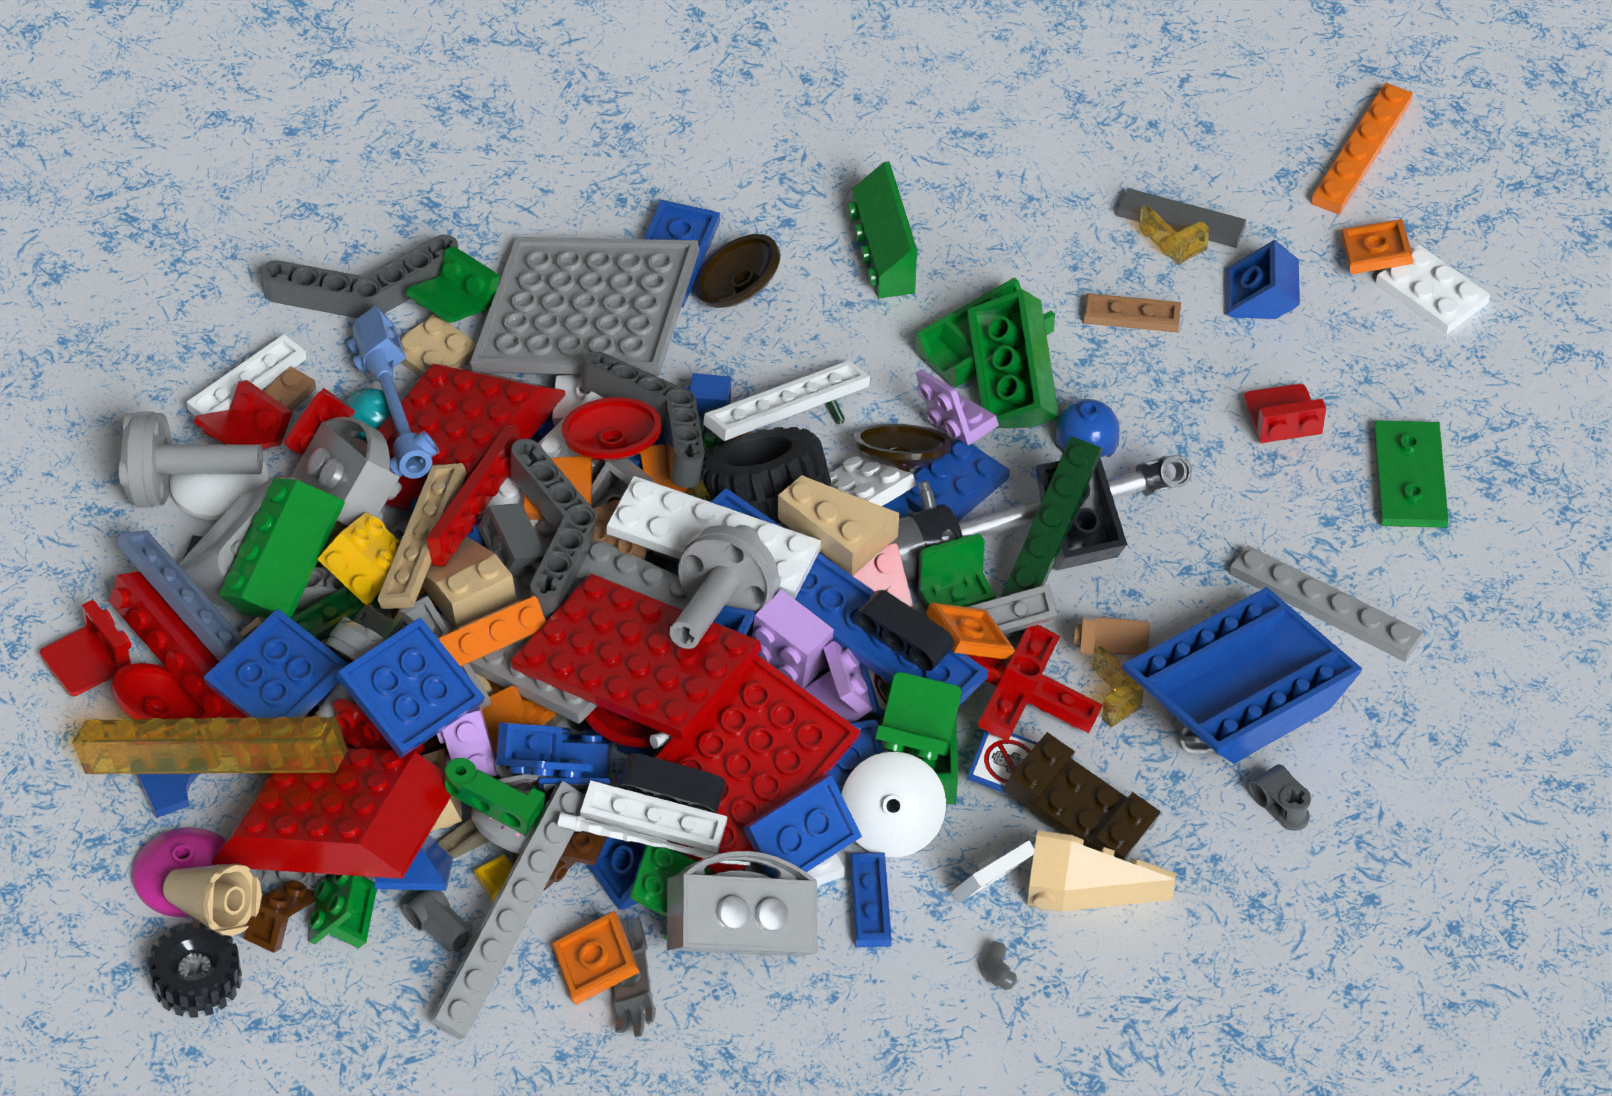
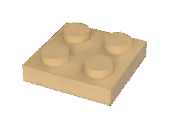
(435, 343)

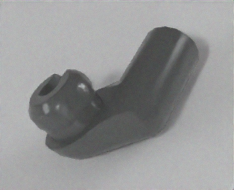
(995, 969)

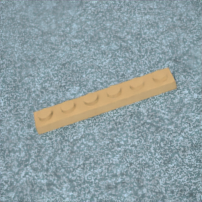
(413, 553)

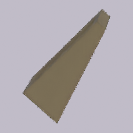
(463, 839)

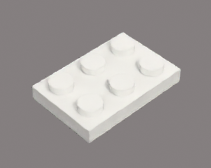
(1434, 290)
(871, 480)

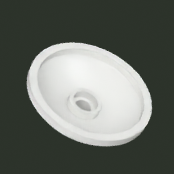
(212, 494)
(899, 778)

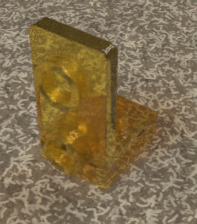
(1176, 245)
(1126, 693)

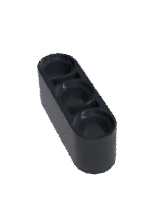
(904, 630)
(672, 782)

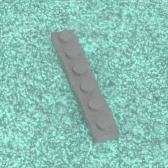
(1327, 603)

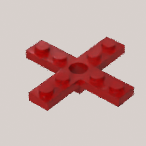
(1022, 682)

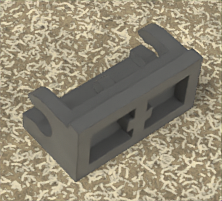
(511, 538)

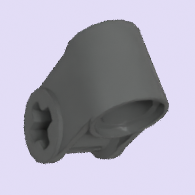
(1282, 797)

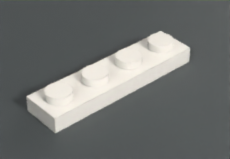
(259, 369)
(653, 816)

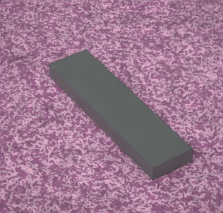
(1178, 215)

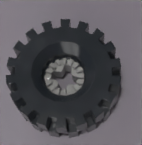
(193, 951)

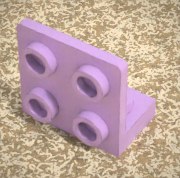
(953, 411)

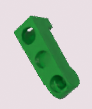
(493, 796)

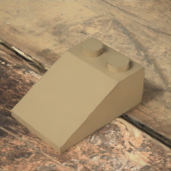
(470, 584)

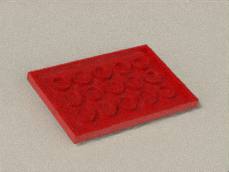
(620, 656)
(765, 744)

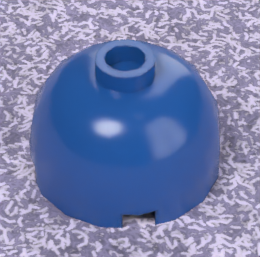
(1090, 422)

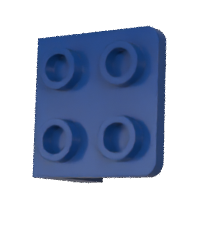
(535, 748)

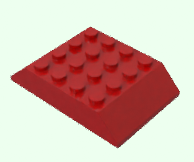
(465, 416)
(341, 823)

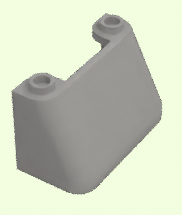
(216, 552)

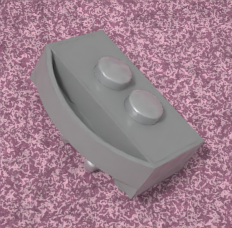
(350, 467)
(742, 908)

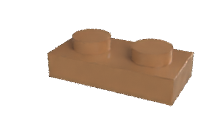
(291, 388)

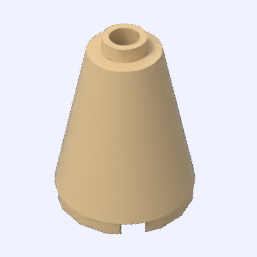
(216, 895)

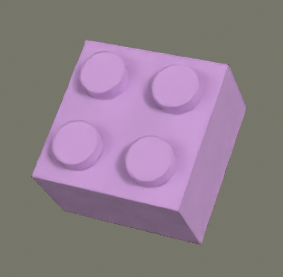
(792, 638)

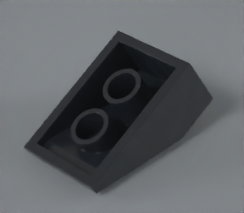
(1096, 527)

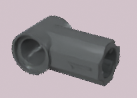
(433, 913)

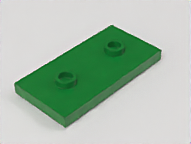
(1410, 474)

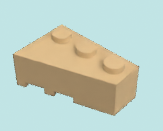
(847, 525)

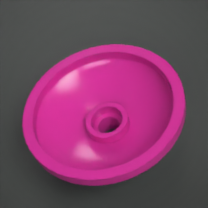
(163, 855)

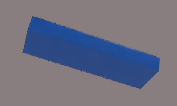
(870, 900)

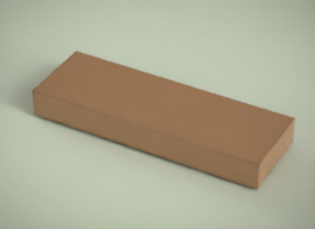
(1132, 312)

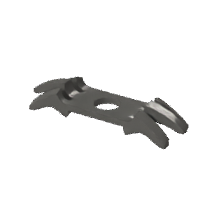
(640, 993)

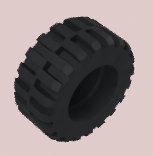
(764, 465)

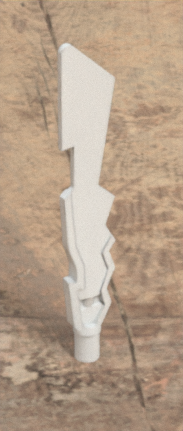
(581, 824)

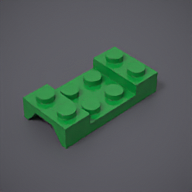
(949, 343)

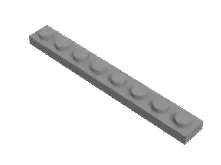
(508, 914)

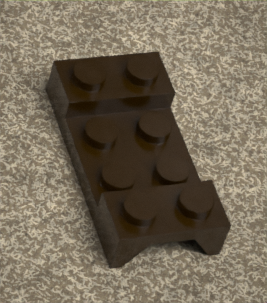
(1079, 800)

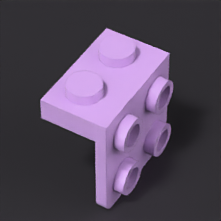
(843, 686)
(470, 740)

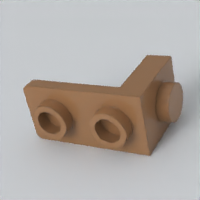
(1112, 634)

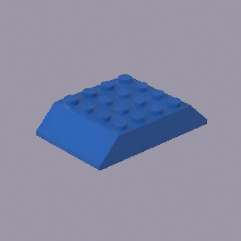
(1246, 675)

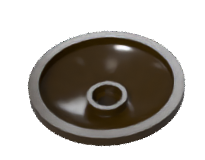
(737, 271)
(902, 445)

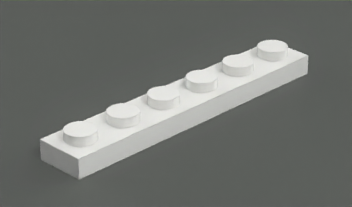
(786, 400)

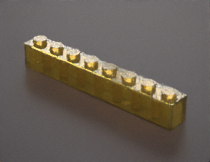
(210, 745)

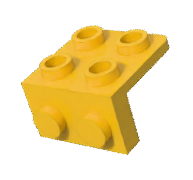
(362, 556)

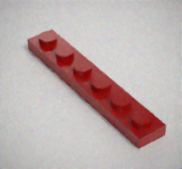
(472, 498)

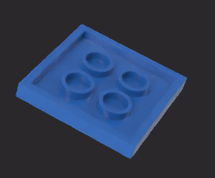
(276, 671)
(410, 687)

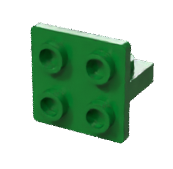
(342, 909)

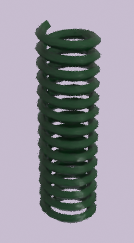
(835, 411)

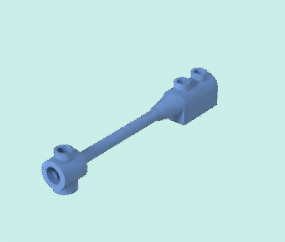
(378, 352)

